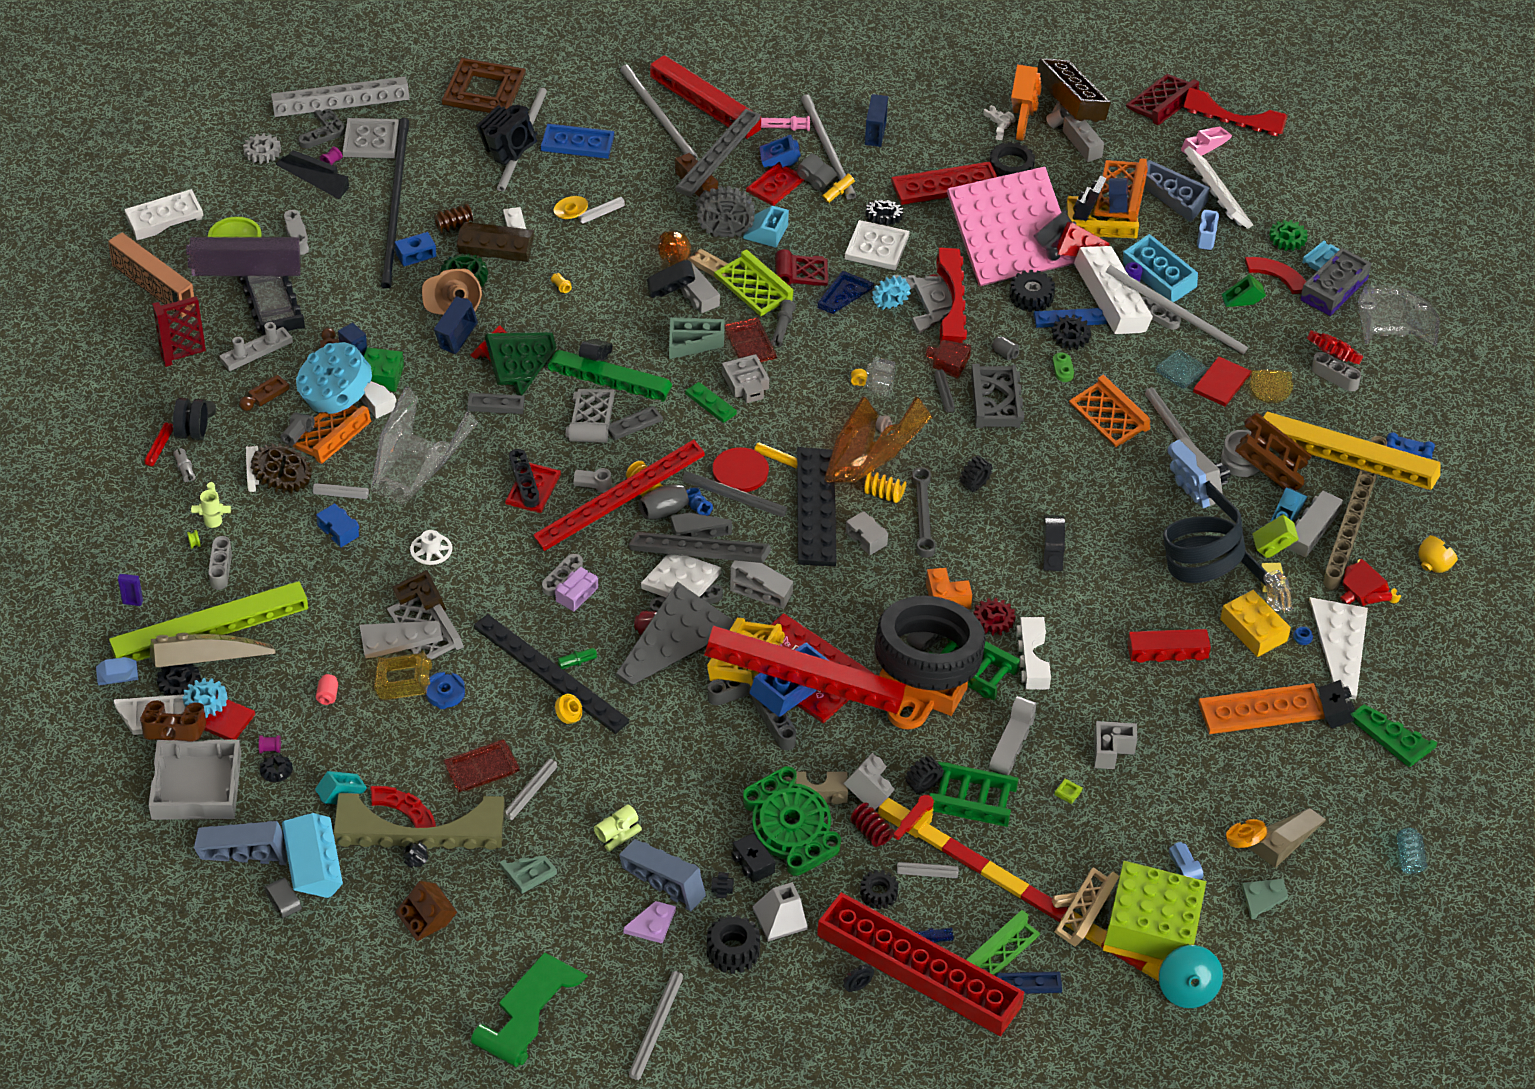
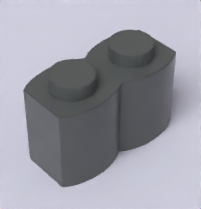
(816, 172)

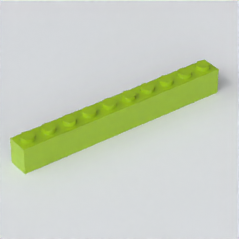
(216, 620)

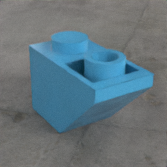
(1290, 504)

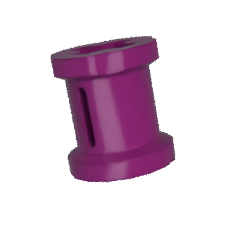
(332, 156)
(269, 744)

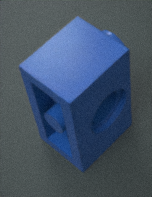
(415, 249)

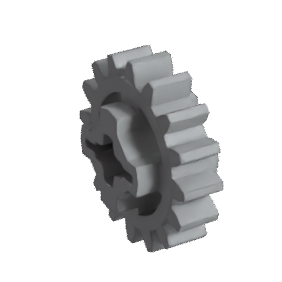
(262, 148)

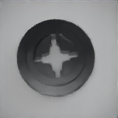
(268, 771)
(858, 978)

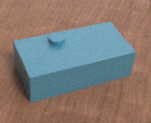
(1161, 268)

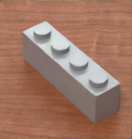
(1315, 522)

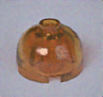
(674, 244)

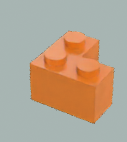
(940, 586)

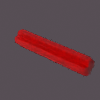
(158, 444)

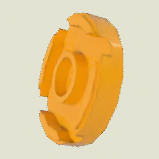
(1246, 834)

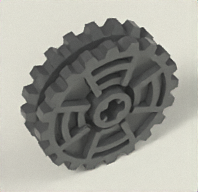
(726, 212)

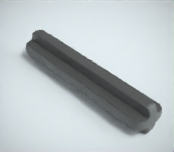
(944, 391)

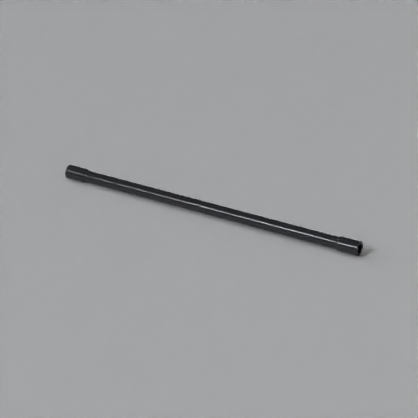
(386, 281)

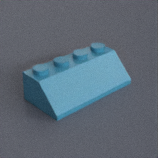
(312, 855)

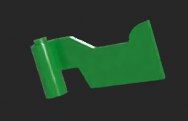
(523, 1006)

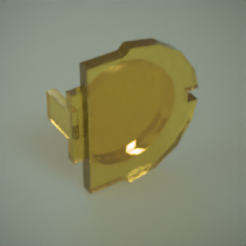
(1271, 385)

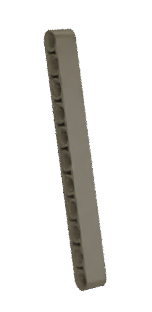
(1350, 525)

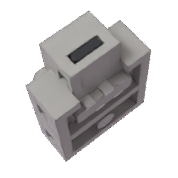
(746, 378)

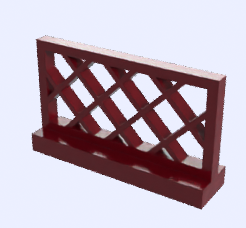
(1170, 104)
(164, 320)

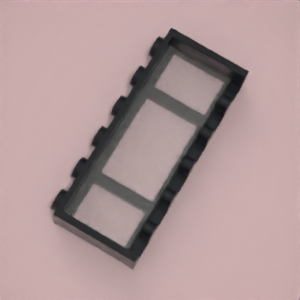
(272, 302)

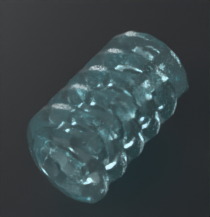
(1411, 851)

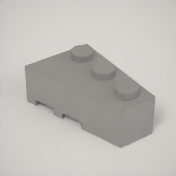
(760, 583)

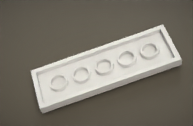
(1218, 189)

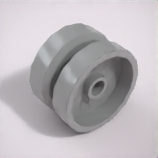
(1236, 463)

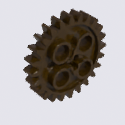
(267, 463)

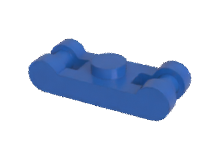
(1410, 446)

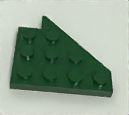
(519, 356)

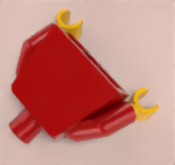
(1366, 585)

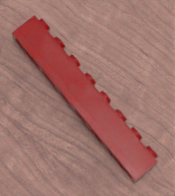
(699, 92)

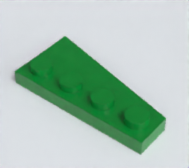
(1402, 743)

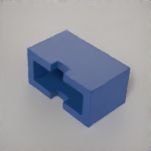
(339, 524)

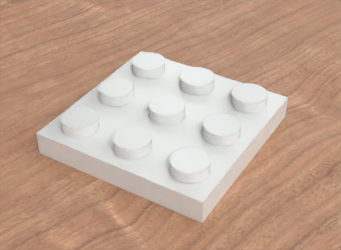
(877, 245)
(688, 571)

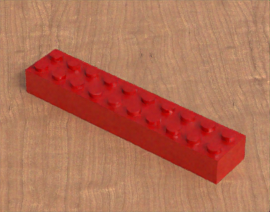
(920, 964)

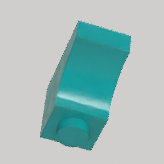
(336, 783)

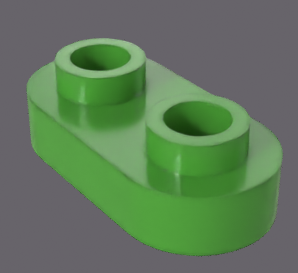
(1063, 367)

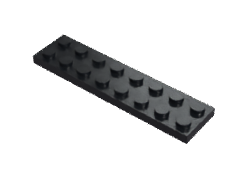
(815, 508)

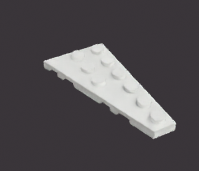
(1342, 638)

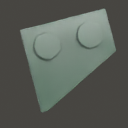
(529, 872)
(1263, 895)

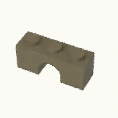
(831, 790)

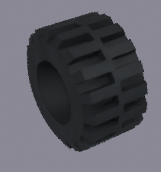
(733, 957)

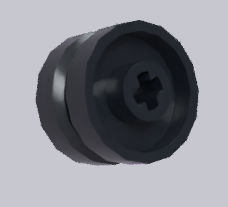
(190, 418)

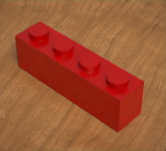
(1168, 645)

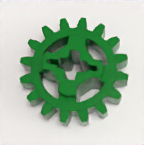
(1288, 235)

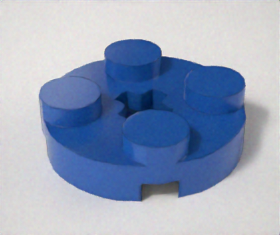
(445, 699)

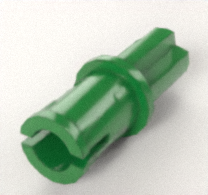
(576, 658)

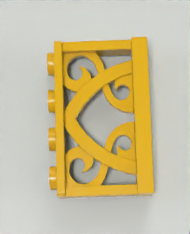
(1111, 228)
(726, 671)

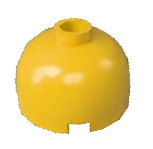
(1435, 556)

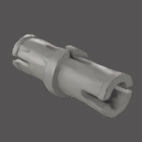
(184, 465)

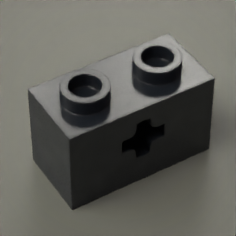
(1336, 703)
(753, 858)

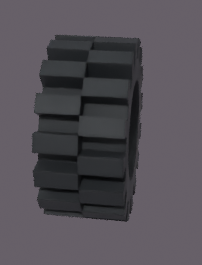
(976, 473)
(924, 775)
(879, 899)

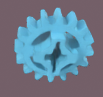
(891, 292)
(206, 694)

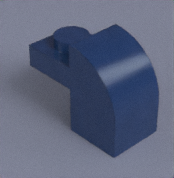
(1118, 195)

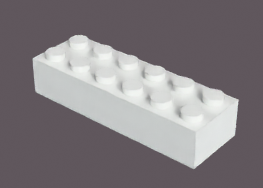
(1119, 302)

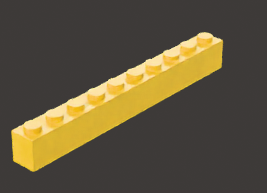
(1359, 452)

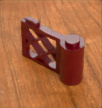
(788, 269)

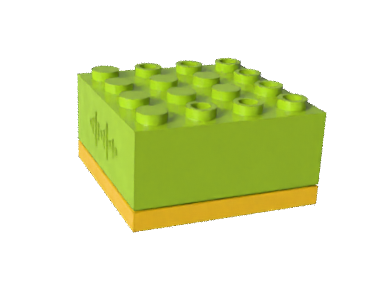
(1153, 913)

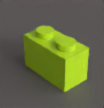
(1275, 536)

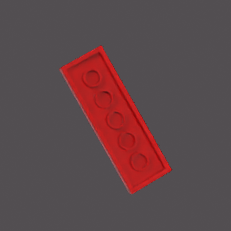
(935, 183)

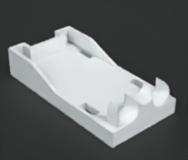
(159, 214)

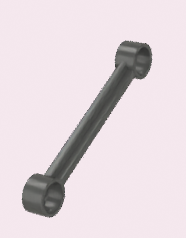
(923, 512)

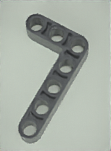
(780, 727)

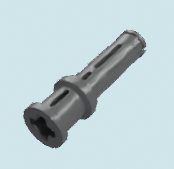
(784, 317)

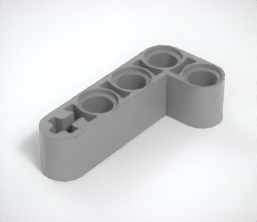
(1016, 731)

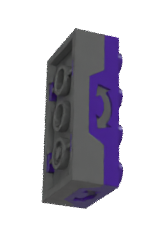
(1335, 281)

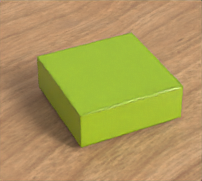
(1068, 791)

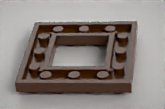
(467, 68)

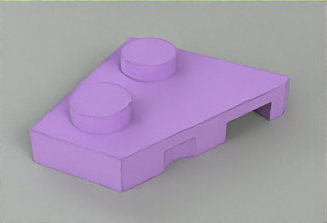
(652, 922)

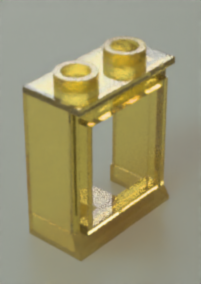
(403, 688)

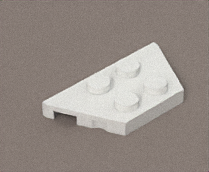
(132, 709)

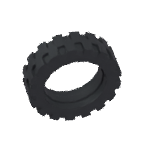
(1011, 149)

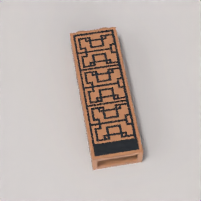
(149, 271)

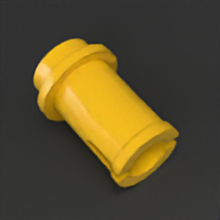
(563, 285)

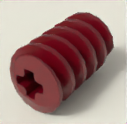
(871, 825)

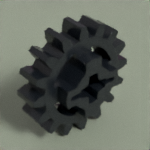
(884, 212)
(1071, 332)
(176, 678)

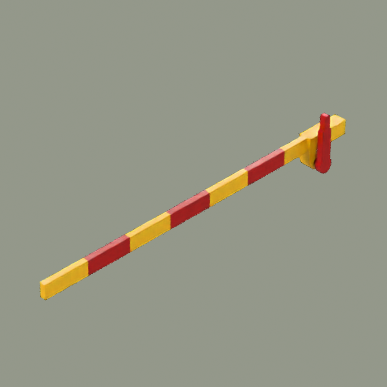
(918, 825)

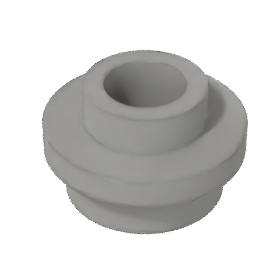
(883, 422)

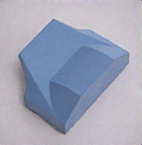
(116, 671)

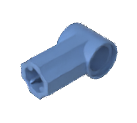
(1184, 861)

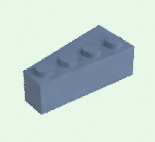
(1176, 190)
(242, 842)
(664, 872)

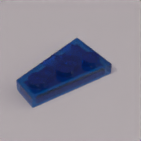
(843, 292)

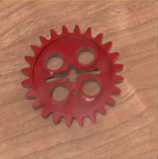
(1334, 347)

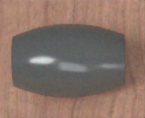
(663, 501)

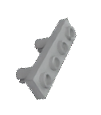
(257, 348)

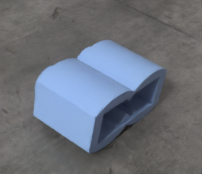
(1207, 229)

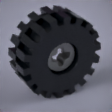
(1032, 290)

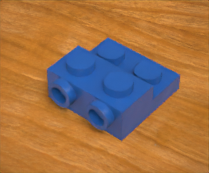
(781, 150)

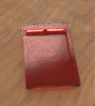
(750, 339)
(481, 766)

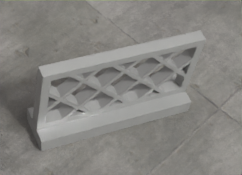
(437, 614)

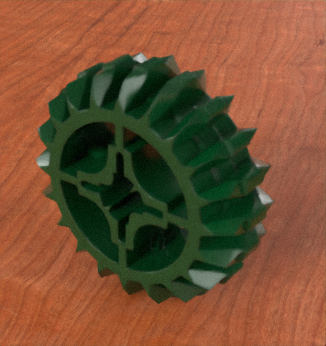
(468, 262)

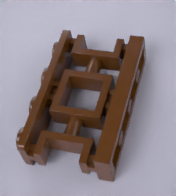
(1274, 467)

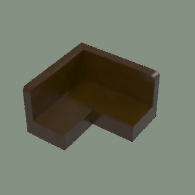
(419, 586)

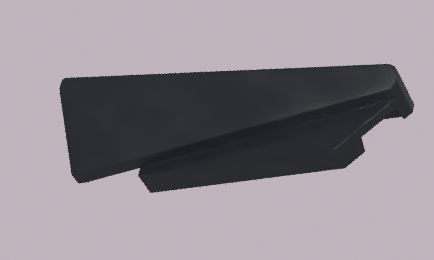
(315, 172)

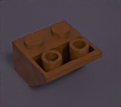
(425, 910)

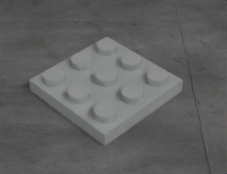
(370, 138)

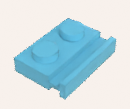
(1320, 255)

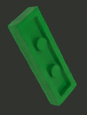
(711, 402)

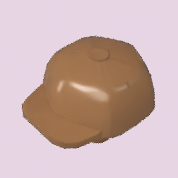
(442, 289)

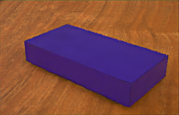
(130, 589)

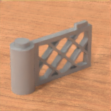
(590, 430)

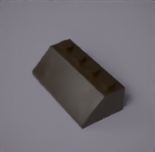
(495, 241)

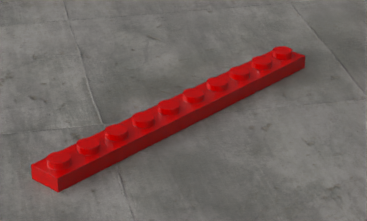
(619, 495)

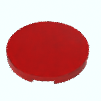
(741, 469)

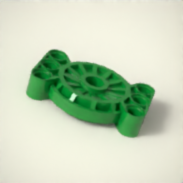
(791, 840)

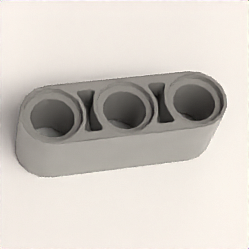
(1336, 371)
(220, 562)

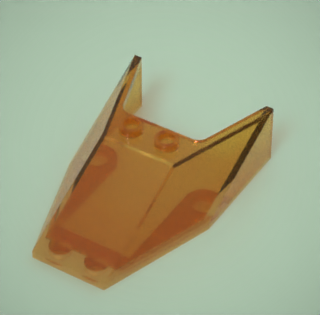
(854, 448)

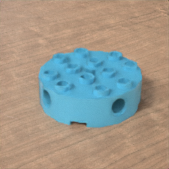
(333, 378)

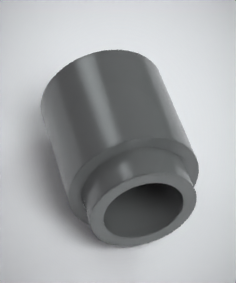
(1005, 348)

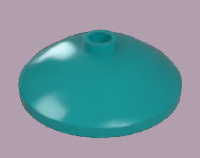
(1183, 966)

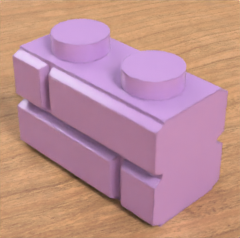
(576, 588)

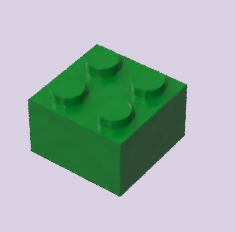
(385, 366)

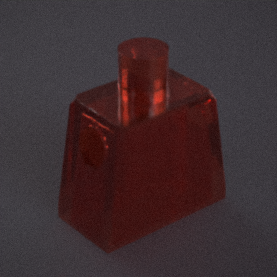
(950, 357)

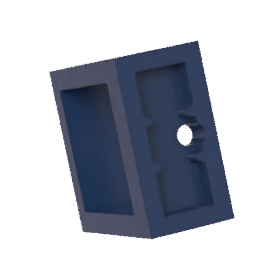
(876, 120)
(456, 325)

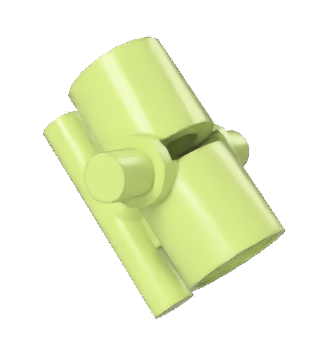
(210, 507)
(618, 827)

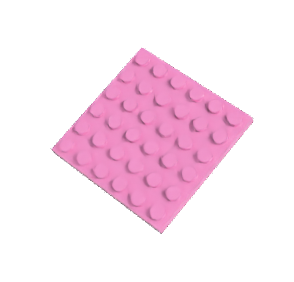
(1000, 224)

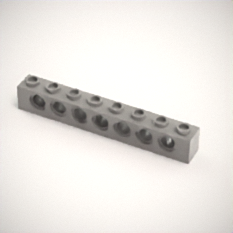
(340, 96)

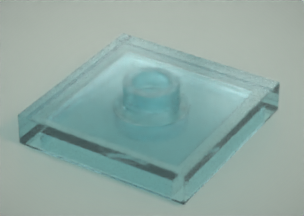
(1181, 368)

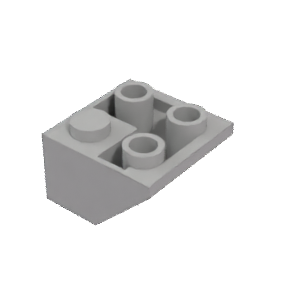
(780, 912)

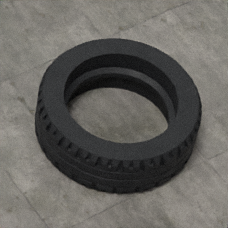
(927, 669)

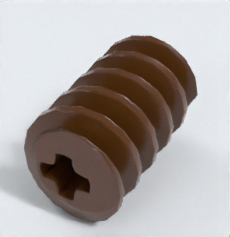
(453, 217)

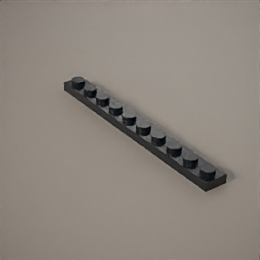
(551, 673)

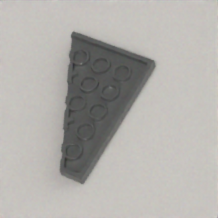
(674, 632)

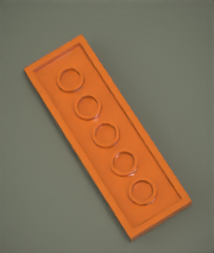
(1261, 708)

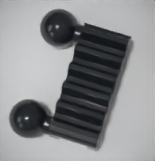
(1051, 233)

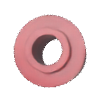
(327, 689)

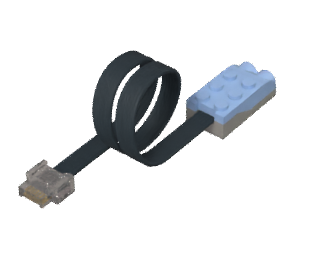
(1203, 483)

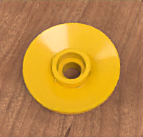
(570, 207)

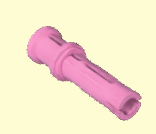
(782, 123)

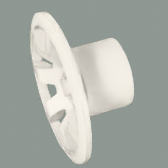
(431, 545)

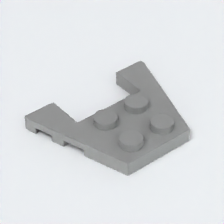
(934, 297)

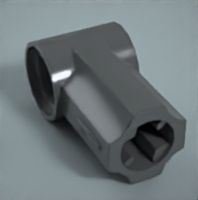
(298, 425)

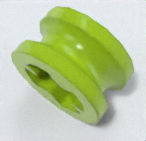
(193, 539)

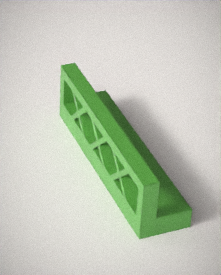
(1000, 939)

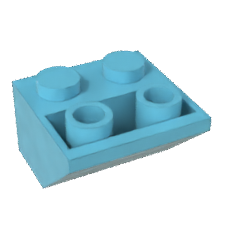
(768, 226)

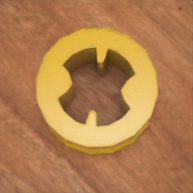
(858, 373)

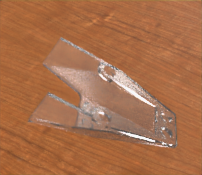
(1398, 312)
(407, 460)

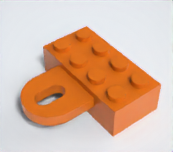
(1025, 96)
(923, 702)

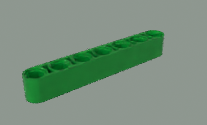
(610, 375)

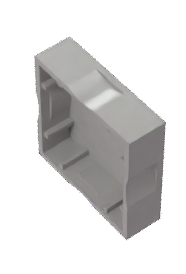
(195, 779)

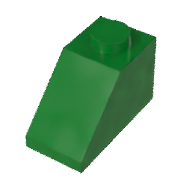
(1245, 292)

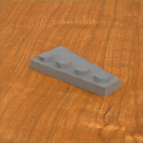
(395, 637)

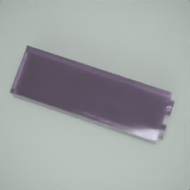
(244, 256)

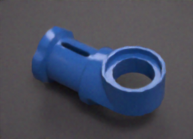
(698, 502)

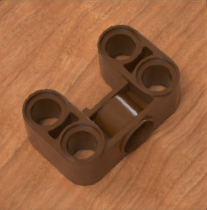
(168, 726)

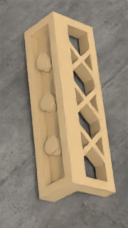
(1093, 907)

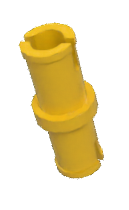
(838, 188)

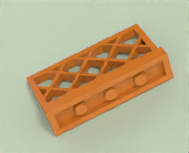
(1136, 188)
(1121, 404)
(336, 436)

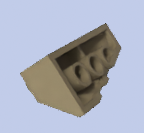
(1286, 836)

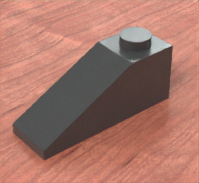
(700, 526)

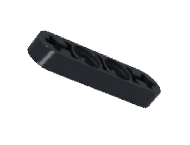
(521, 478)

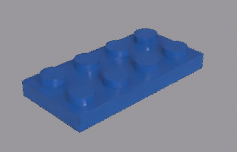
(577, 141)

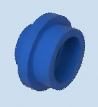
(1302, 631)

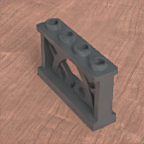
(984, 414)

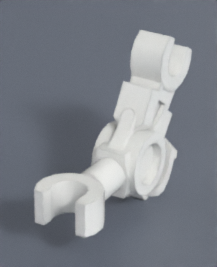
(1002, 120)

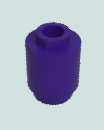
(1134, 270)

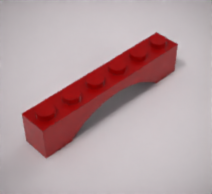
(1201, 101)
(949, 268)

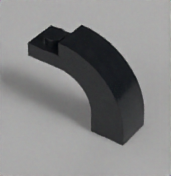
(1054, 542)

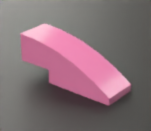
(1207, 140)

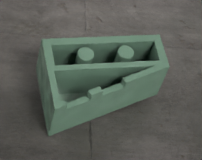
(694, 335)

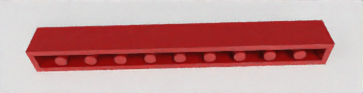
(805, 669)

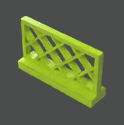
(764, 277)

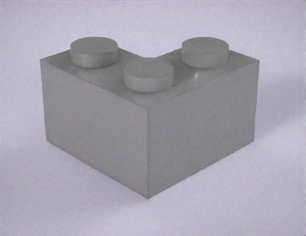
(1113, 739)
(868, 783)

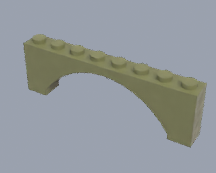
(362, 827)

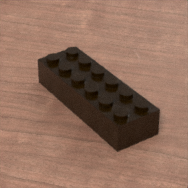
(1073, 90)

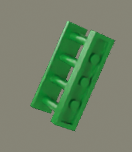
(991, 655)
(974, 810)

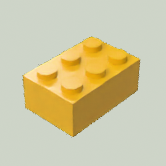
(1255, 623)

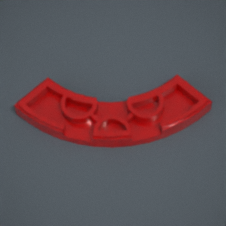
(1288, 276)
(405, 803)

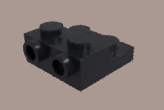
(1088, 199)

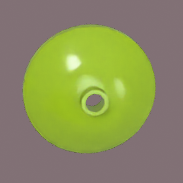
(235, 228)

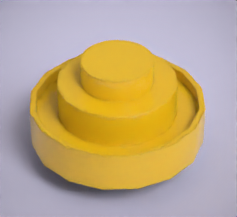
(568, 708)

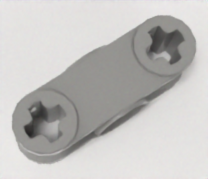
(296, 228)

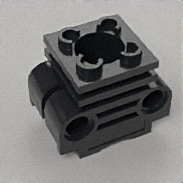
(507, 133)

